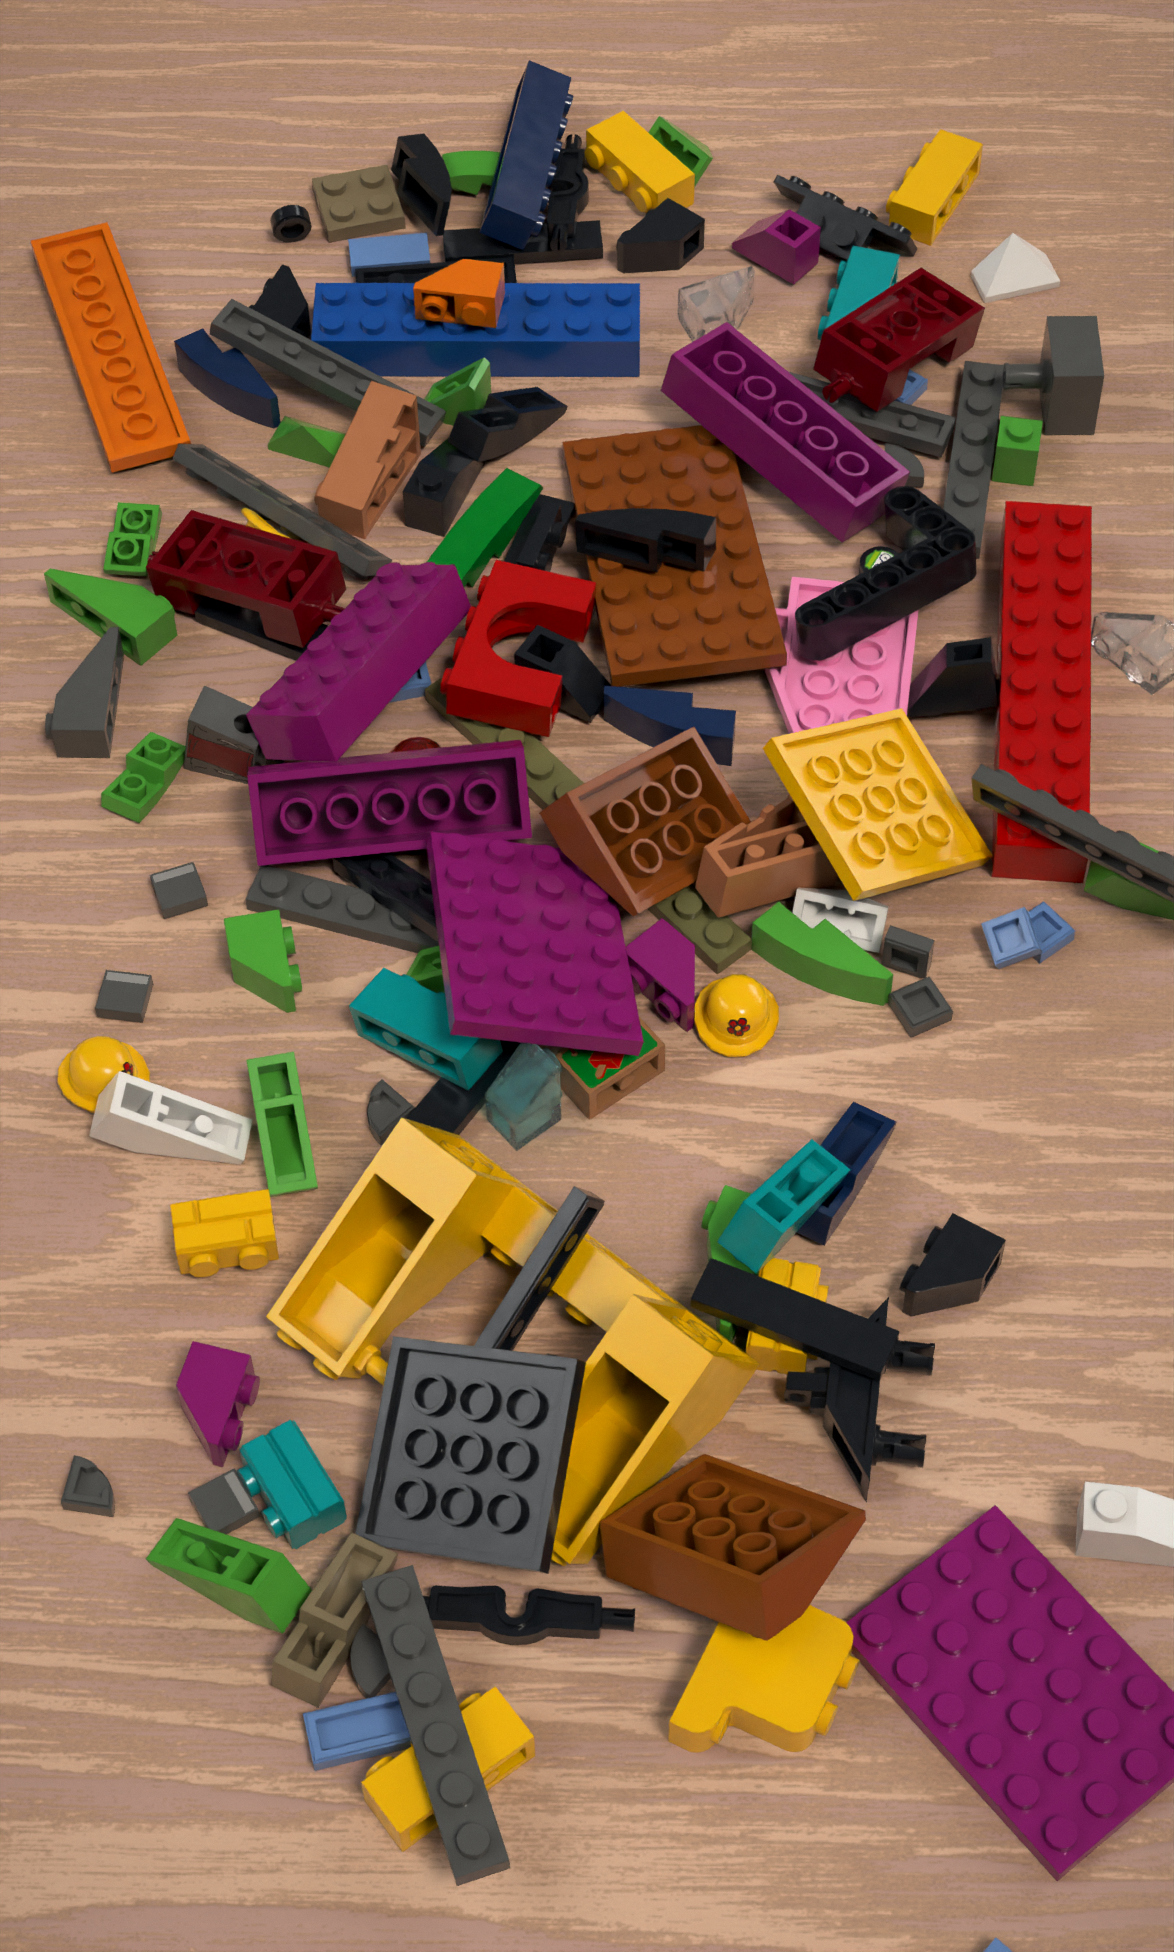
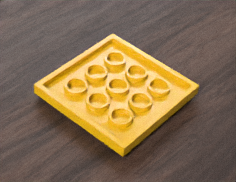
(877, 803)

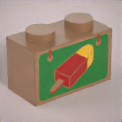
(602, 1078)

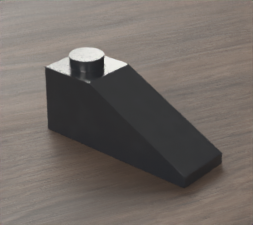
(439, 489)

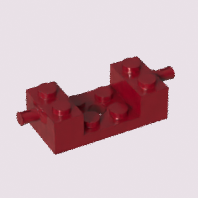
(888, 335)
(286, 582)

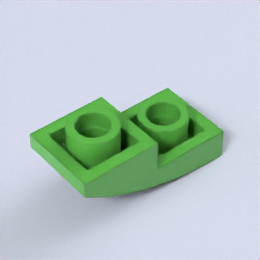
(470, 169)
(132, 539)
(147, 776)

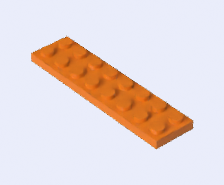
(110, 347)

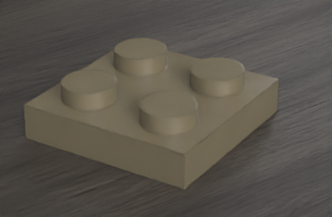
(358, 203)

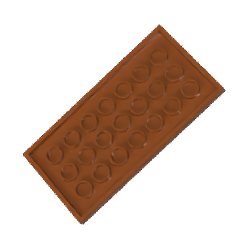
(680, 617)

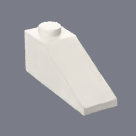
(167, 1123)
(1125, 1524)

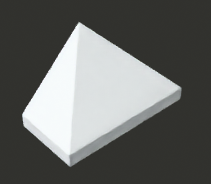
(1013, 271)
(859, 920)

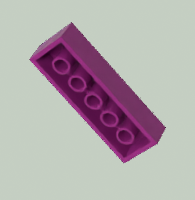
(783, 430)
(359, 662)
(388, 801)

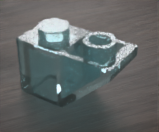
(525, 1095)

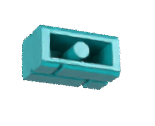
(292, 1485)

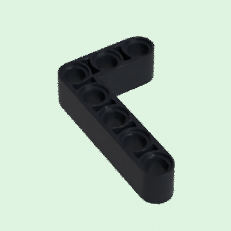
(934, 562)

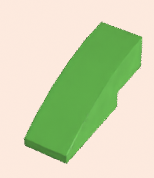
(820, 956)
(282, 1124)

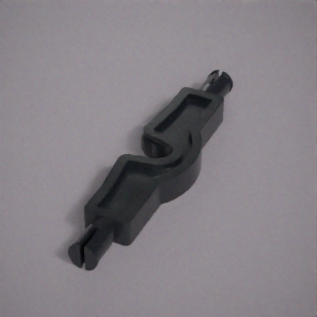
(569, 193)
(545, 1614)

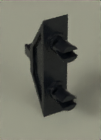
(850, 1408)

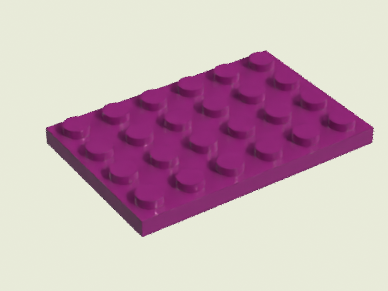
(530, 947)
(1023, 1690)

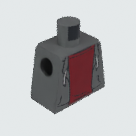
(222, 739)

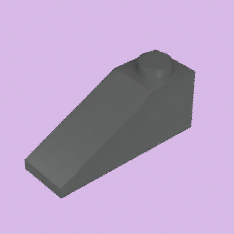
(88, 703)

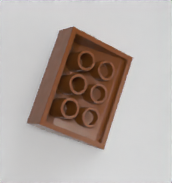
(647, 821)
(729, 1544)

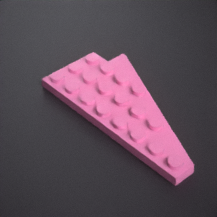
(849, 685)

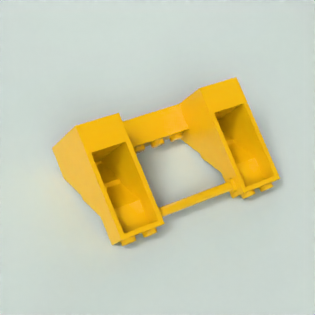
(429, 1214)

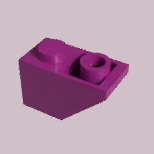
(782, 244)
(665, 972)
(214, 1394)

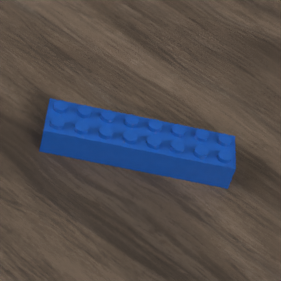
(538, 331)

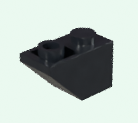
(661, 240)
(284, 302)
(581, 679)
(956, 680)
(955, 1270)

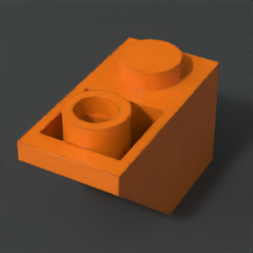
(462, 294)

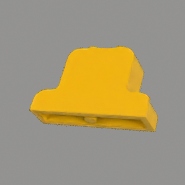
(767, 1687)

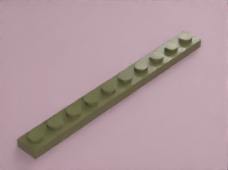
(715, 939)

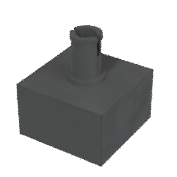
(1067, 375)

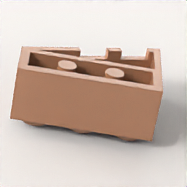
(371, 460)
(763, 862)

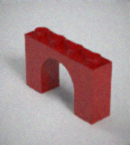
(510, 603)

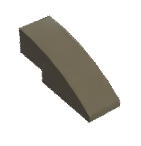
(330, 1621)

